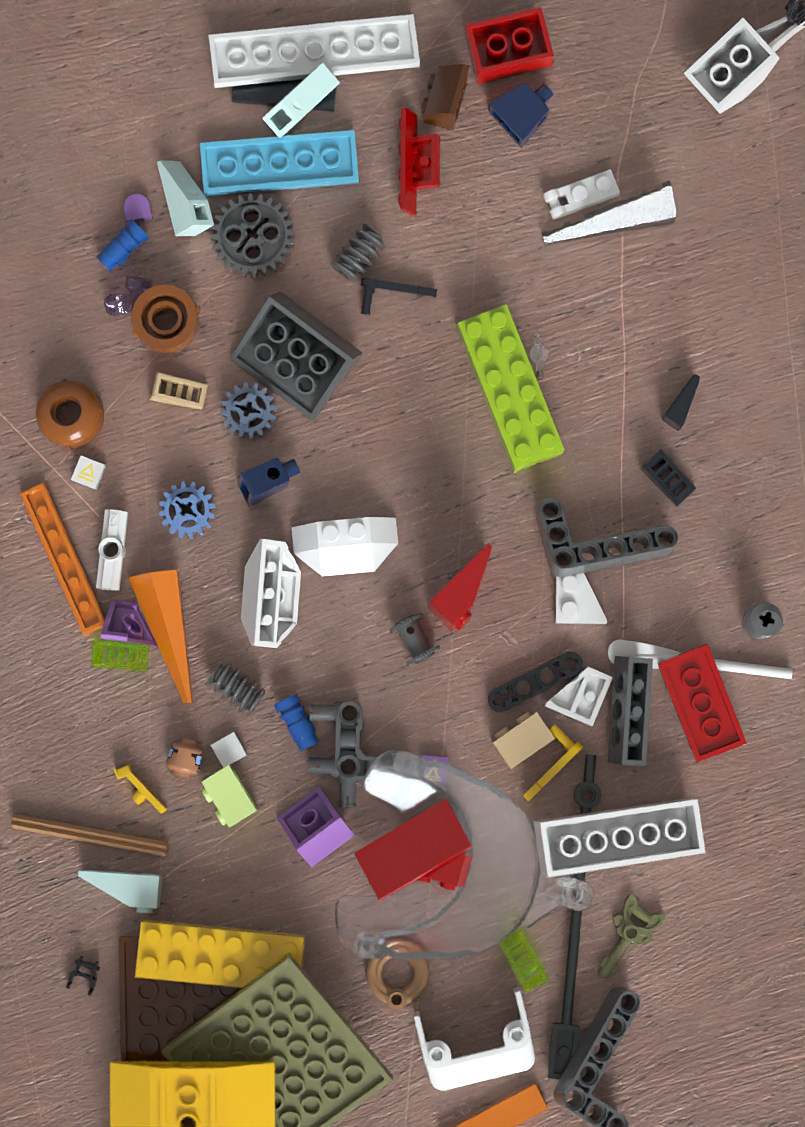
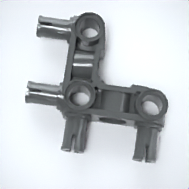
(346, 747)

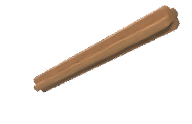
(89, 834)

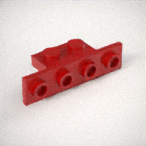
(418, 162)

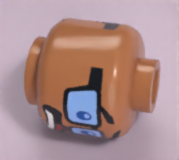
(184, 758)

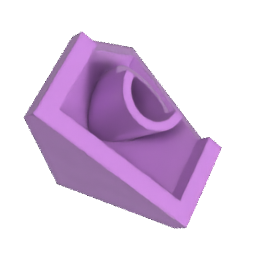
(126, 624)

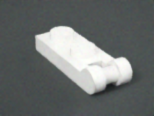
(582, 194)

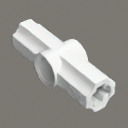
(113, 533)

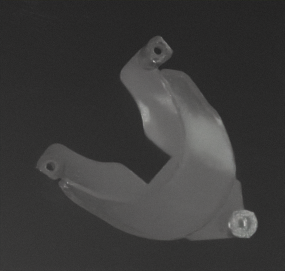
(500, 888)

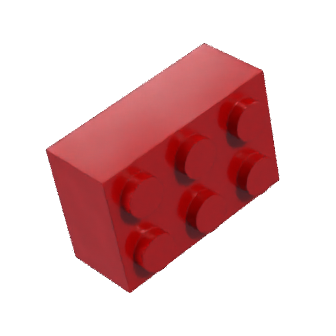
(509, 45)

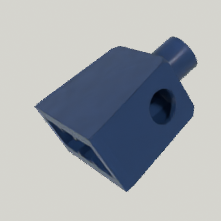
(522, 111)
(256, 484)

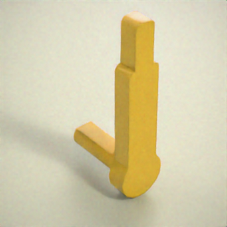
(572, 749)

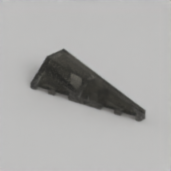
(635, 213)

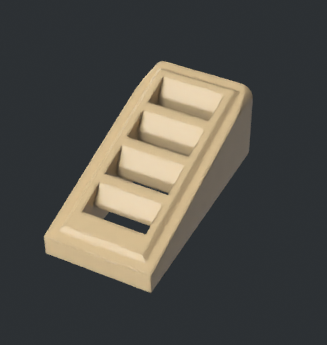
(180, 382)

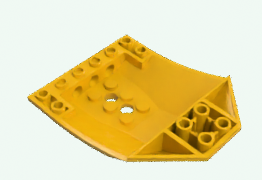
(206, 1091)

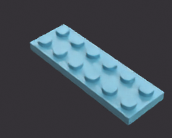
(279, 163)

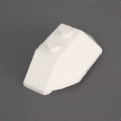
(345, 544)
(270, 594)

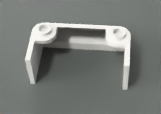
(472, 1068)

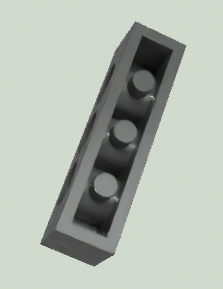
(630, 710)

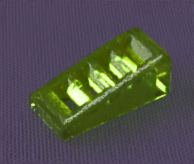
(139, 650)
(513, 941)

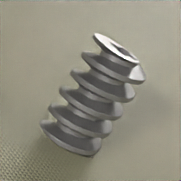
(358, 253)
(771, 616)
(236, 688)

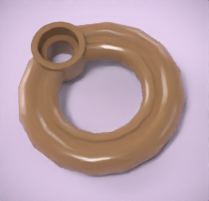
(408, 993)

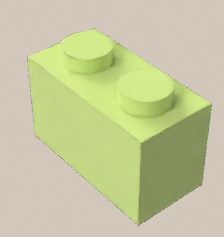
(229, 796)

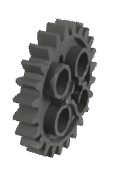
(234, 221)

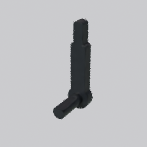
(372, 284)

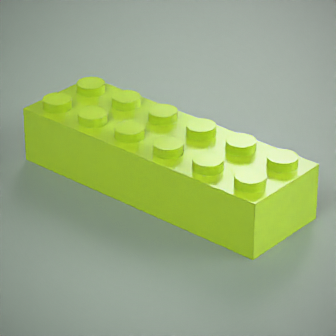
(510, 388)

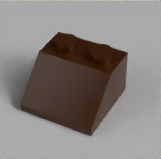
(446, 95)

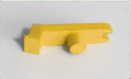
(143, 791)

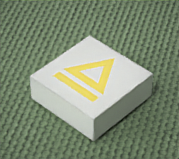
(88, 472)

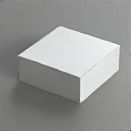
(229, 749)

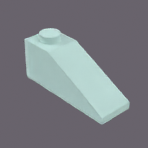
(130, 888)

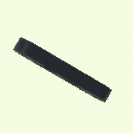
(533, 678)

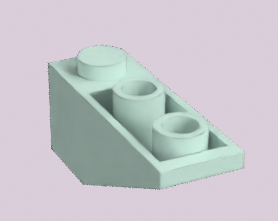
(301, 100)
(185, 200)

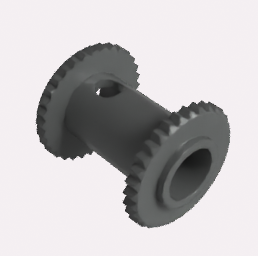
(416, 642)

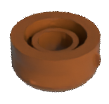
(154, 301)
(80, 432)

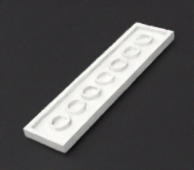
(299, 50)

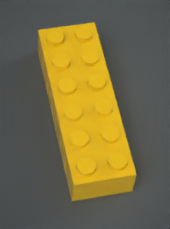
(211, 952)

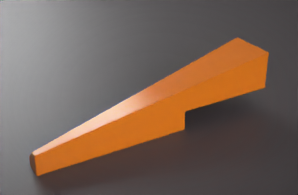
(162, 606)

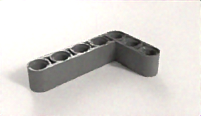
(597, 547)
(596, 1063)

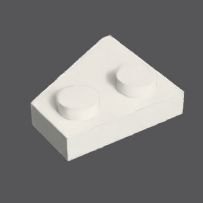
(576, 602)
(582, 696)

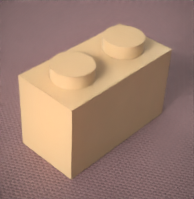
(523, 739)

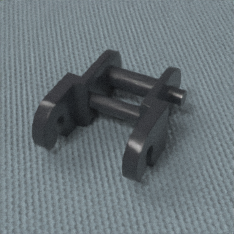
(94, 967)

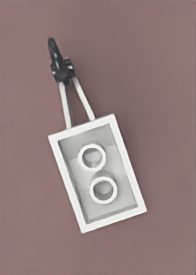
(743, 58)

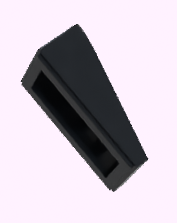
(679, 409)
(675, 471)

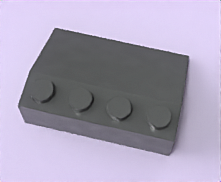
(295, 354)

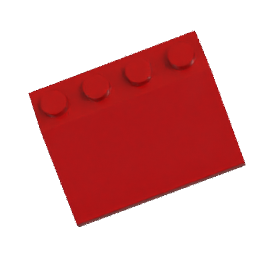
(457, 598)

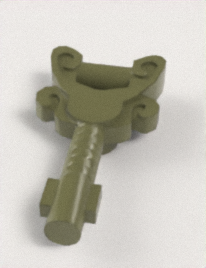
(630, 933)

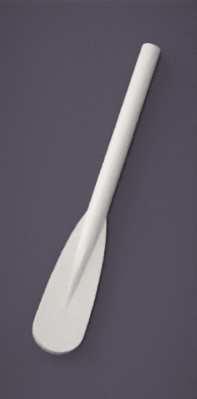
(658, 653)

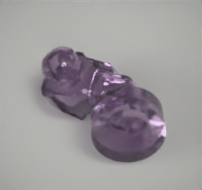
(120, 304)

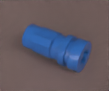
(119, 248)
(297, 723)

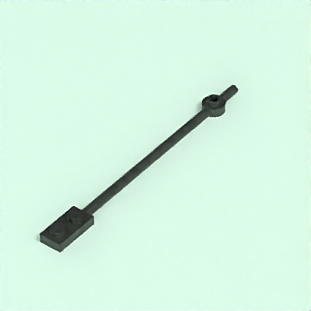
(565, 1034)

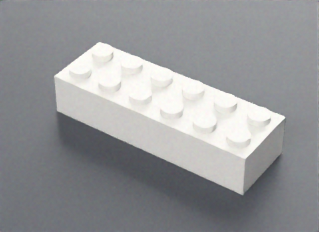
(619, 837)

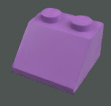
(315, 826)

